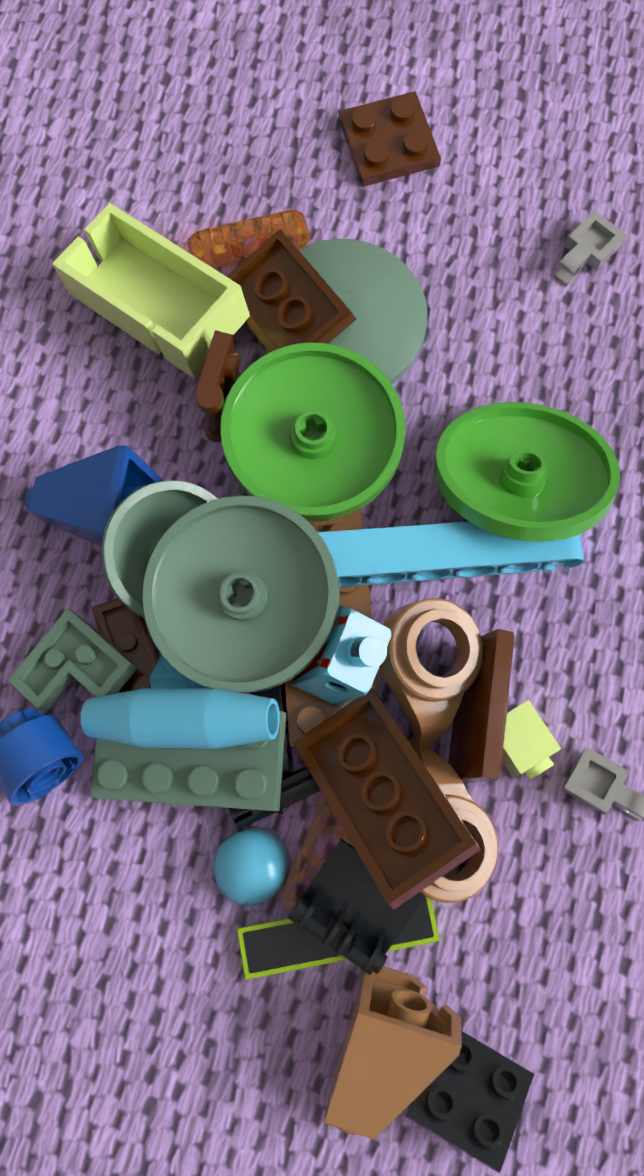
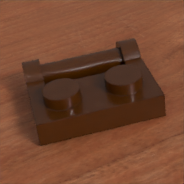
(216, 381)

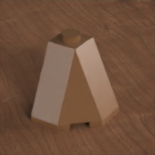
(389, 1052)

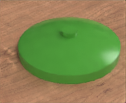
(313, 430)
(526, 471)

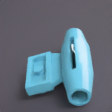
(180, 715)

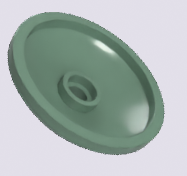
(136, 530)

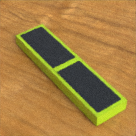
(284, 947)

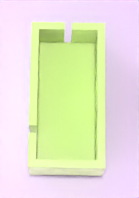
(151, 288)

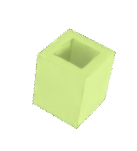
(527, 742)

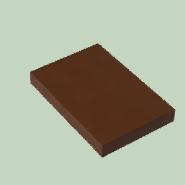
(288, 297)
(482, 713)

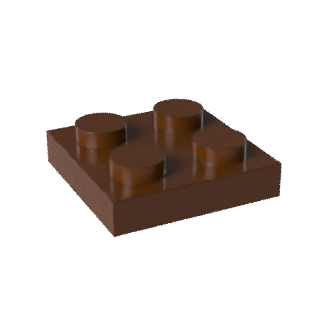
(389, 138)

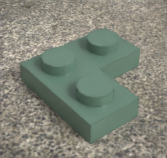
(71, 652)

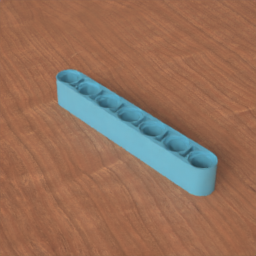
(440, 553)

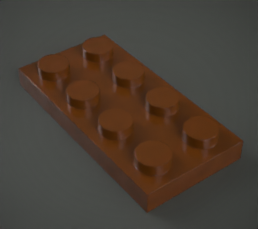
(385, 799)

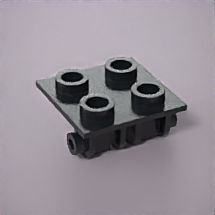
(350, 912)
(475, 1102)

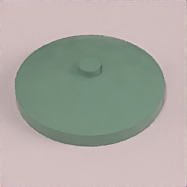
(380, 296)
(241, 594)

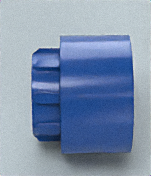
(34, 755)

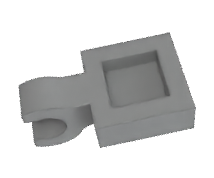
(589, 244)
(601, 783)

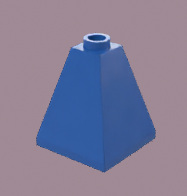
(88, 491)

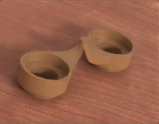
(430, 708)

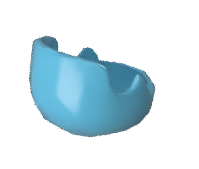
(251, 866)

